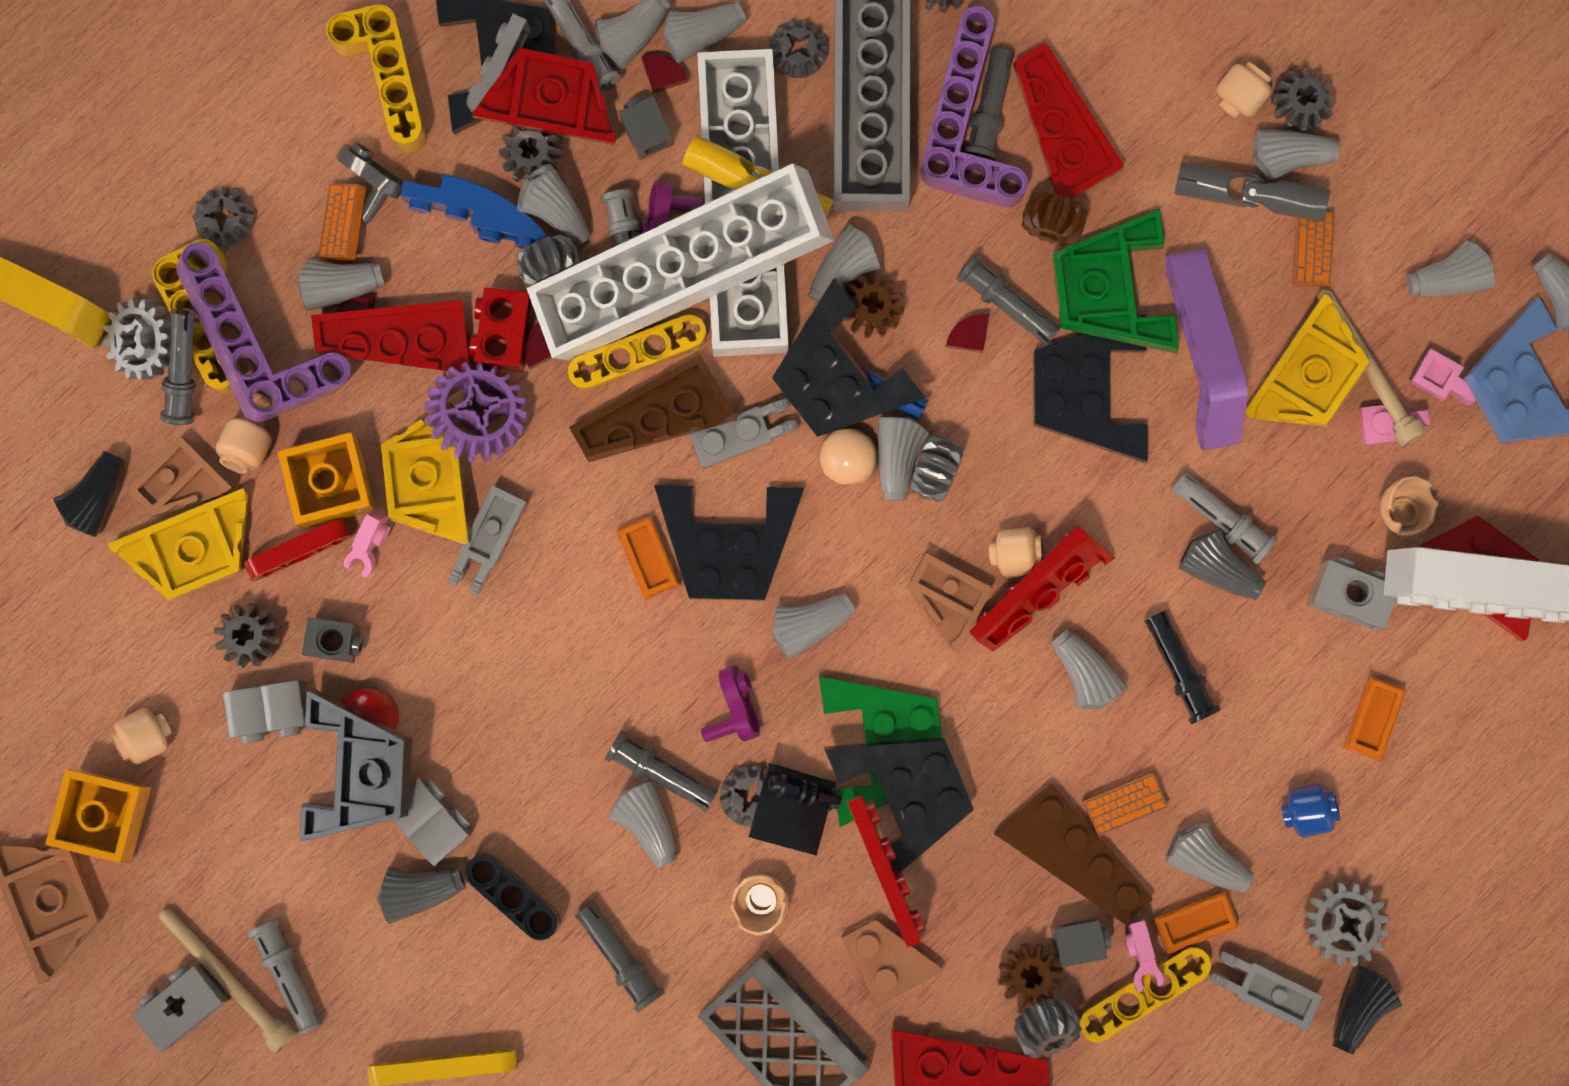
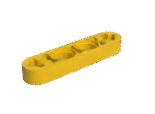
(635, 347)
(1146, 999)
(442, 1067)

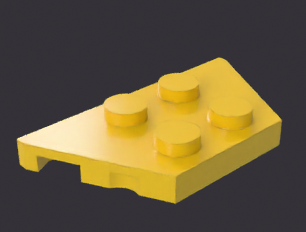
(1312, 373)
(425, 483)
(190, 547)

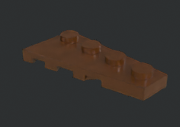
(659, 411)
(1070, 850)

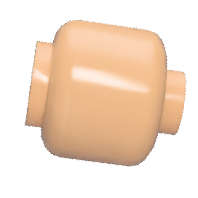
(1244, 90)
(243, 444)
(1016, 551)
(140, 735)

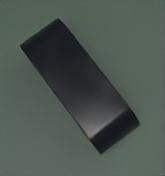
(494, 893)

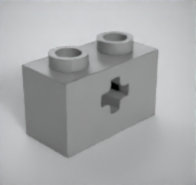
(202, 999)

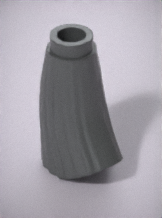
(1215, 564)
(412, 893)

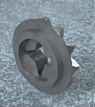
(798, 65)
(235, 228)
(732, 802)

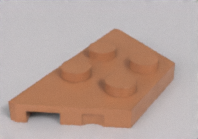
(47, 904)

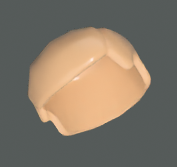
(848, 456)
(1408, 506)
(759, 904)

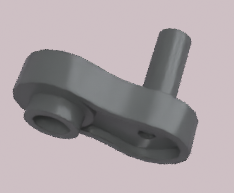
(385, 183)

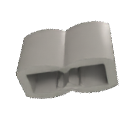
(265, 710)
(431, 823)

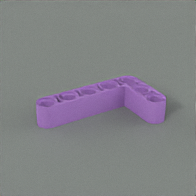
(957, 116)
(247, 347)
(1211, 348)

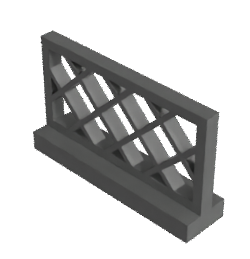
(803, 1010)

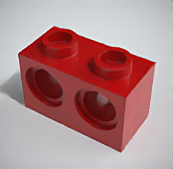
(511, 330)

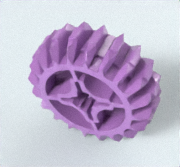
(502, 403)

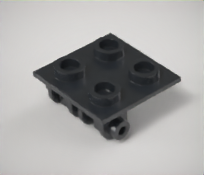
(793, 809)

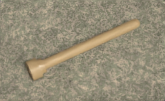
(1407, 427)
(275, 1031)

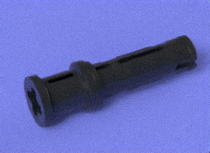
(1188, 683)

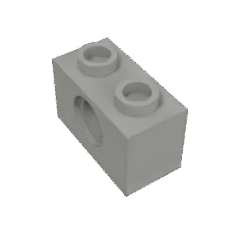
(1331, 596)

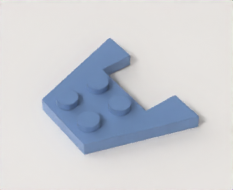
(1514, 385)

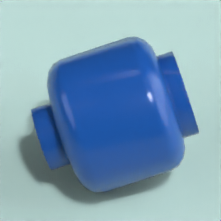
(1311, 810)

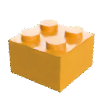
(326, 480)
(98, 816)

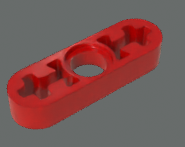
(297, 549)

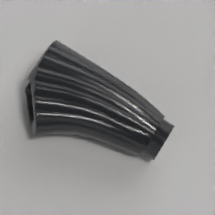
(90, 499)
(1364, 1004)

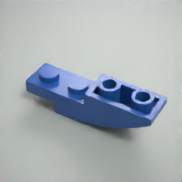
(491, 214)

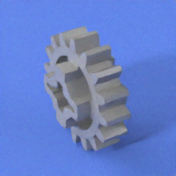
(139, 338)
(1331, 931)

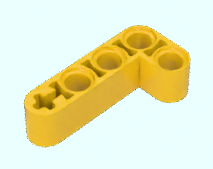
(388, 79)
(176, 297)
(52, 303)

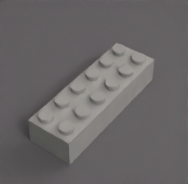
(871, 105)

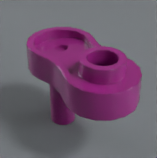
(661, 202)
(743, 720)

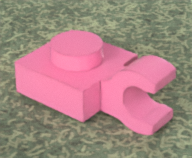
(1439, 377)
(1378, 424)
(371, 534)
(1139, 945)

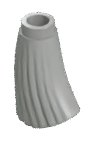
(696, 31)
(627, 34)
(1284, 151)
(549, 199)
(847, 259)
(1462, 272)
(1555, 280)
(330, 284)
(898, 448)
(803, 626)
(1091, 676)
(644, 817)
(1202, 857)

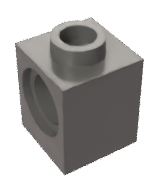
(645, 126)
(316, 635)
(1080, 942)

